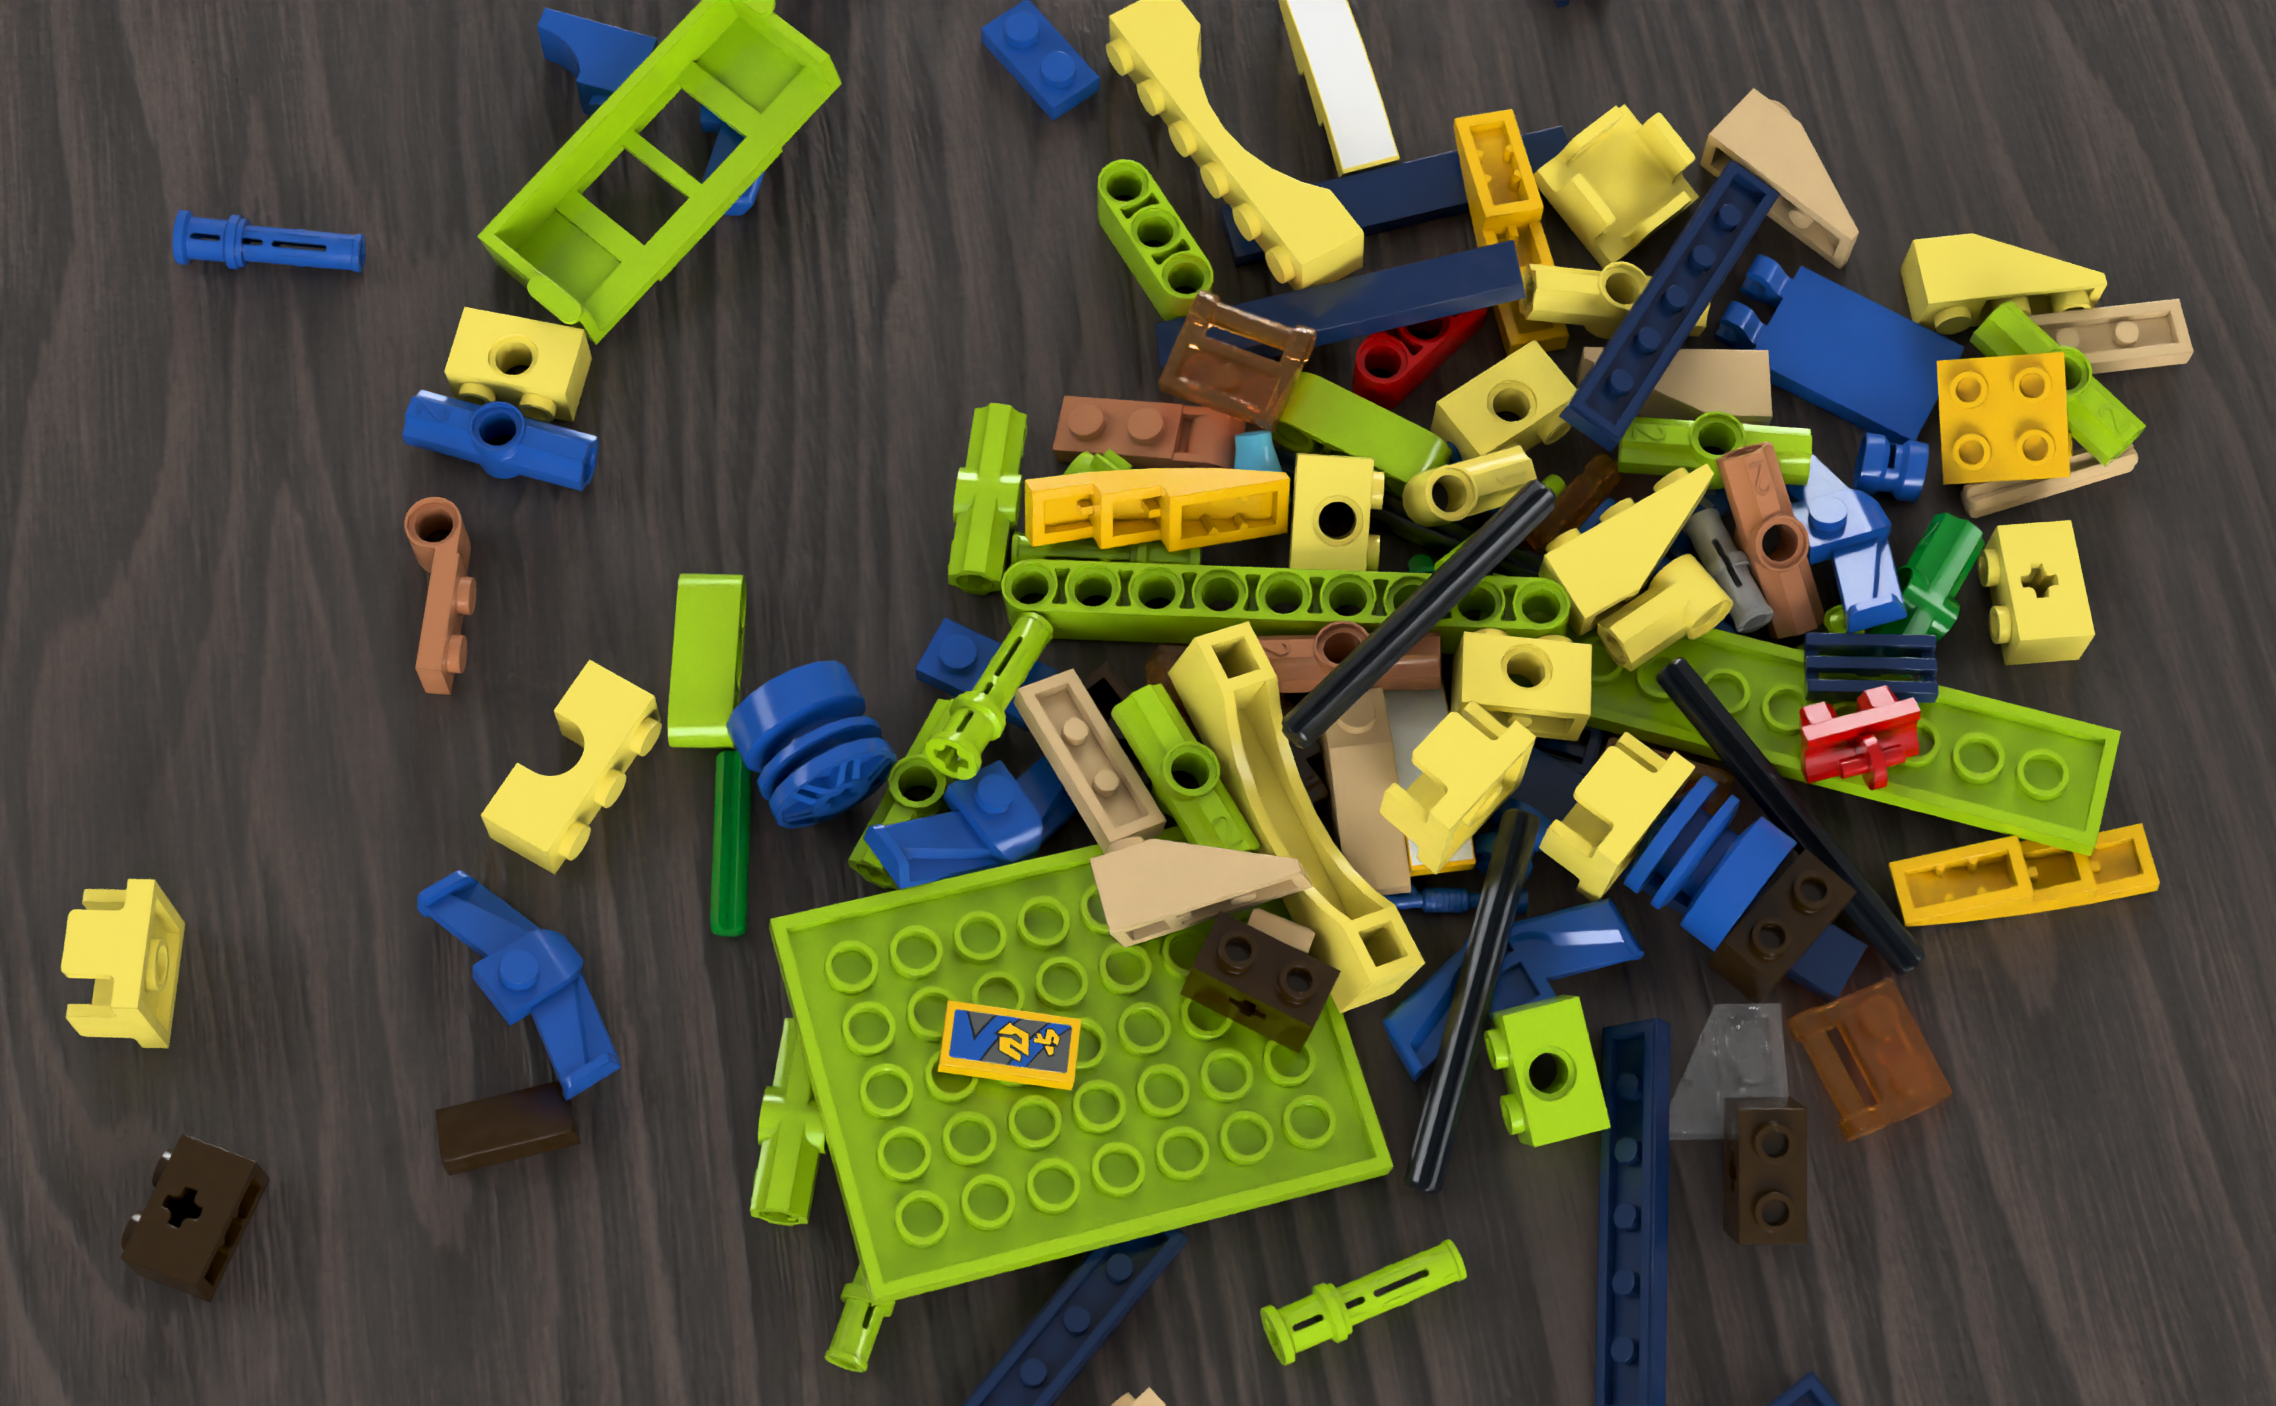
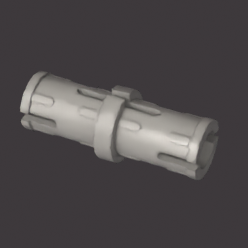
(1711, 540)

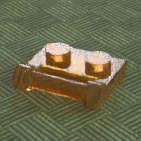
(1231, 377)
(1884, 1048)

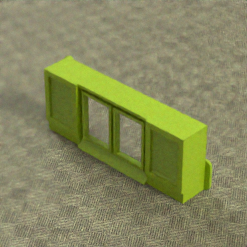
(733, 62)

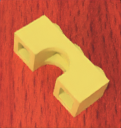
(551, 815)

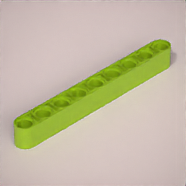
(1254, 594)

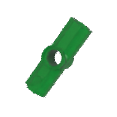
(1935, 577)

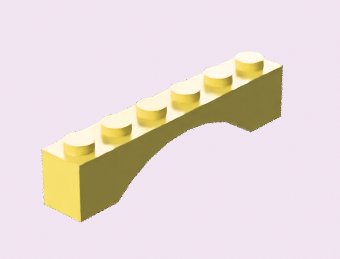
(1297, 224)
(1239, 717)

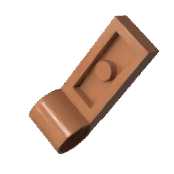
(1147, 433)
(449, 594)

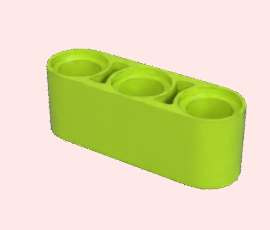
(1148, 219)
(1340, 423)
(706, 659)

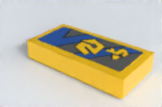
(1009, 1045)

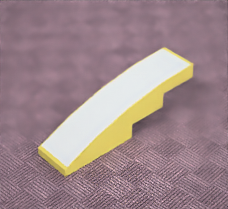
(1340, 83)

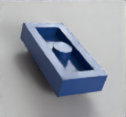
(1040, 59)
(959, 659)

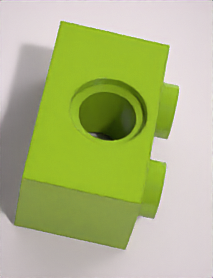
(1574, 1099)

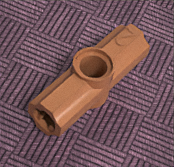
(1758, 503)
(1307, 659)

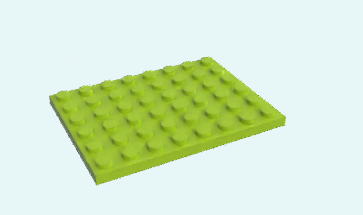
(985, 1176)

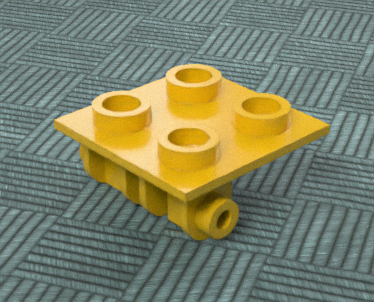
(2004, 418)

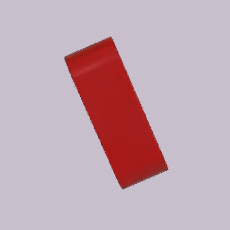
(1408, 357)

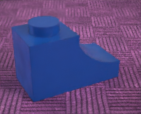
(593, 53)

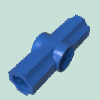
(535, 450)

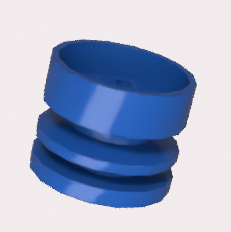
(811, 744)
(1708, 862)

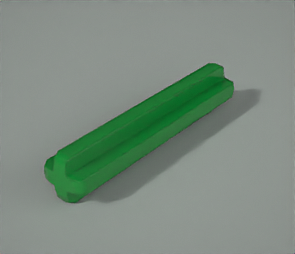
(730, 845)

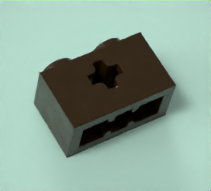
(1781, 927)
(1260, 982)
(1765, 1170)
(197, 1251)

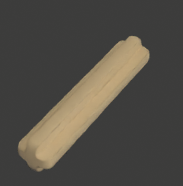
(1991, 497)

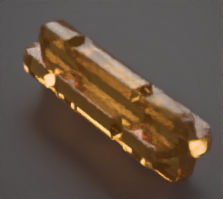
(1576, 501)

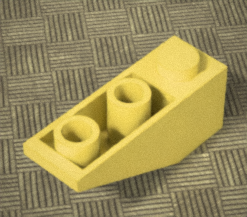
(1966, 277)
(1620, 554)

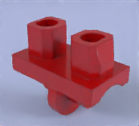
(1859, 743)

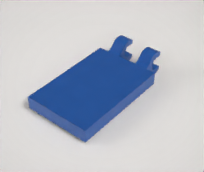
(1840, 350)

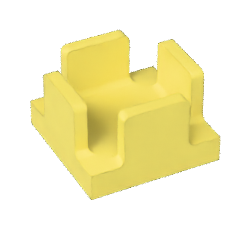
(1619, 182)
(1467, 775)
(1614, 813)
(134, 954)

